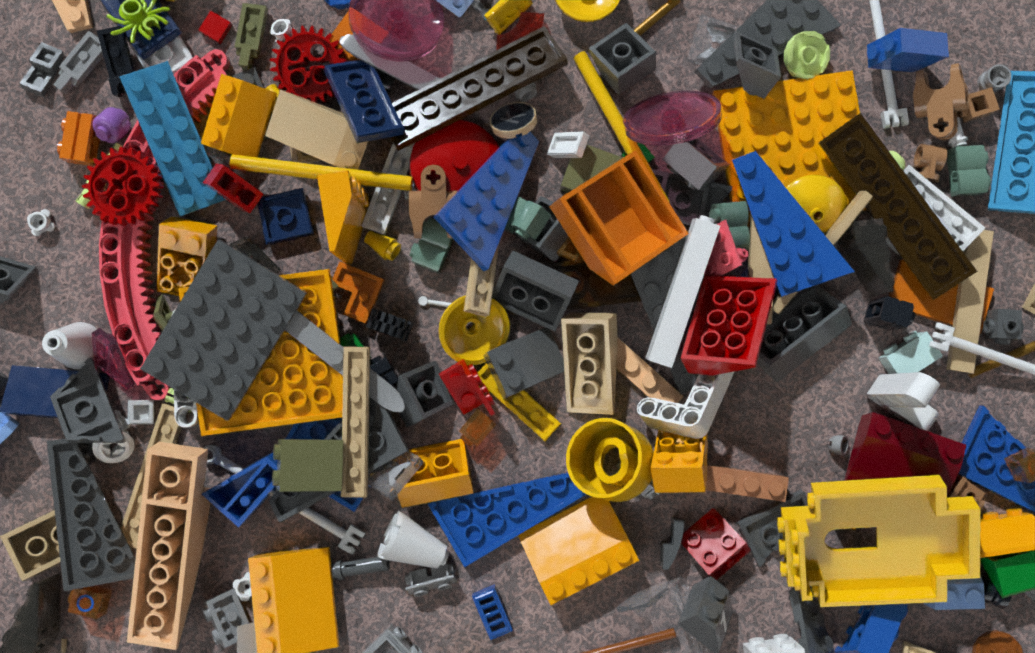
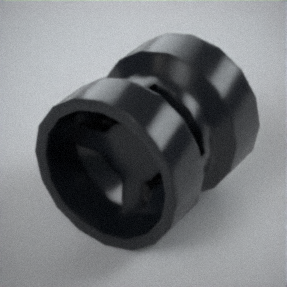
(992, 595)

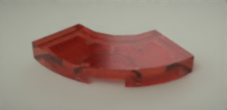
(526, 24)

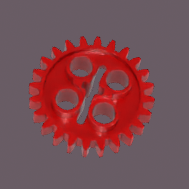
(306, 43)
(110, 171)

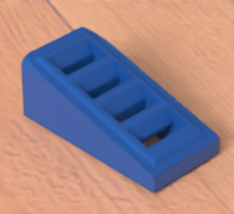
(486, 593)

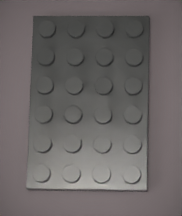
(223, 330)

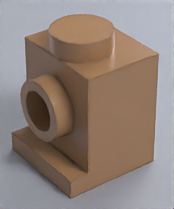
(980, 105)
(962, 487)

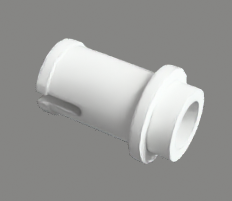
(959, 139)

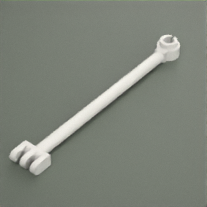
(893, 111)
(947, 339)
(345, 535)

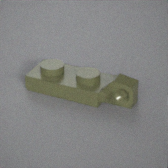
(250, 33)

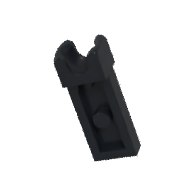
(116, 57)

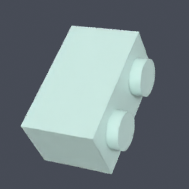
(910, 355)

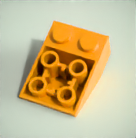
(182, 251)
(679, 463)

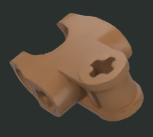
(941, 104)
(429, 199)

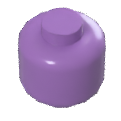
(111, 125)

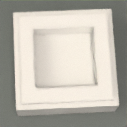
(140, 412)

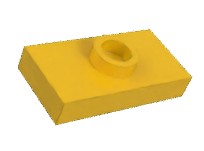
(505, 13)

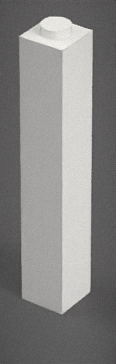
(683, 291)

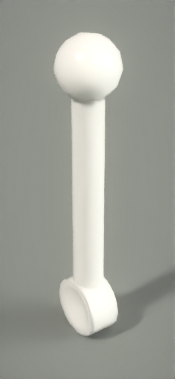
(424, 301)

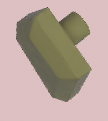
(162, 312)

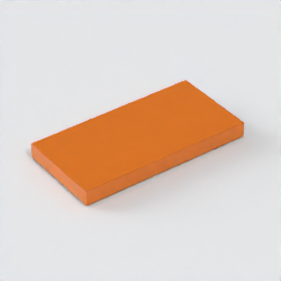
(941, 309)

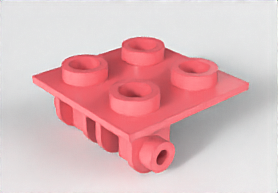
(724, 254)

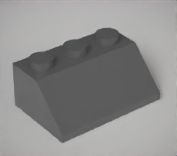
(534, 290)

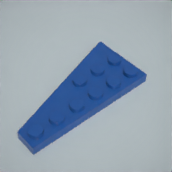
(484, 203)
(791, 239)
(984, 460)
(496, 515)

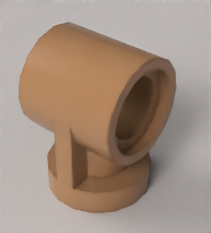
(930, 160)

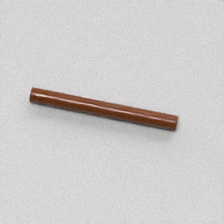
(636, 642)

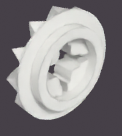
(118, 453)

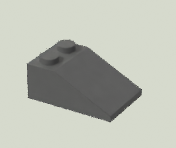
(525, 362)

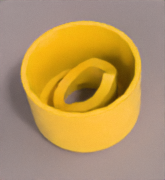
(588, 451)

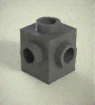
(1003, 325)

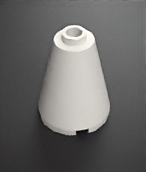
(70, 344)
(411, 544)

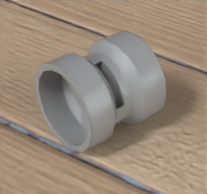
(995, 77)

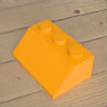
(238, 117)
(441, 475)
(1006, 532)

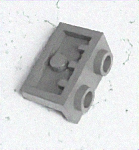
(225, 614)

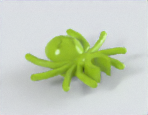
(138, 17)

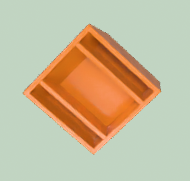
(619, 219)

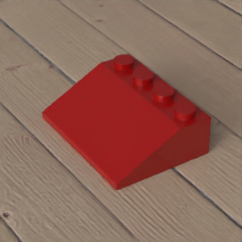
(728, 324)

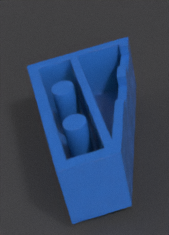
(244, 491)
(874, 629)

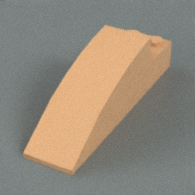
(168, 543)

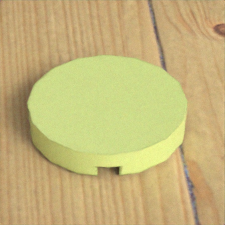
(806, 55)

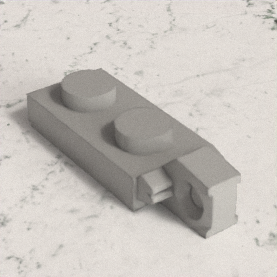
(79, 63)

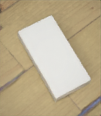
(568, 145)

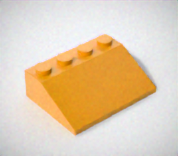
(343, 211)
(577, 548)
(293, 601)

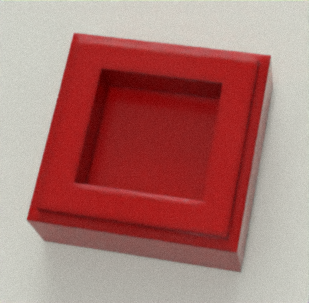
(215, 27)

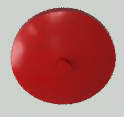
(456, 149)

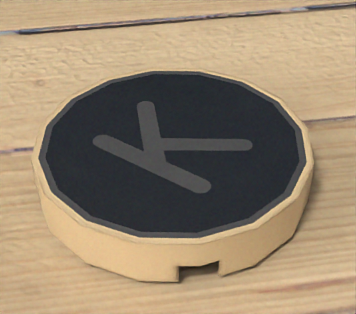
(513, 120)

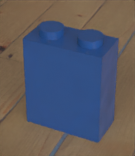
(907, 50)

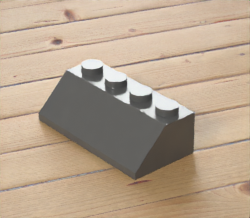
(801, 331)

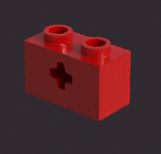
(233, 188)

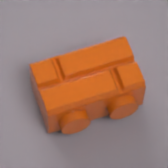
(79, 139)

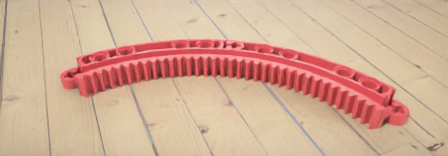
(127, 295)

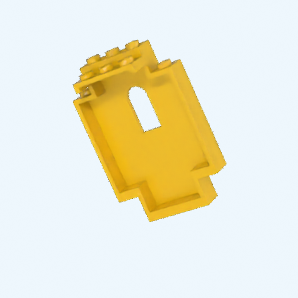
(917, 549)

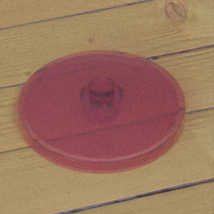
(397, 27)
(672, 118)

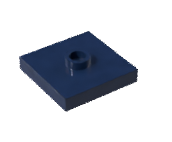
(285, 216)

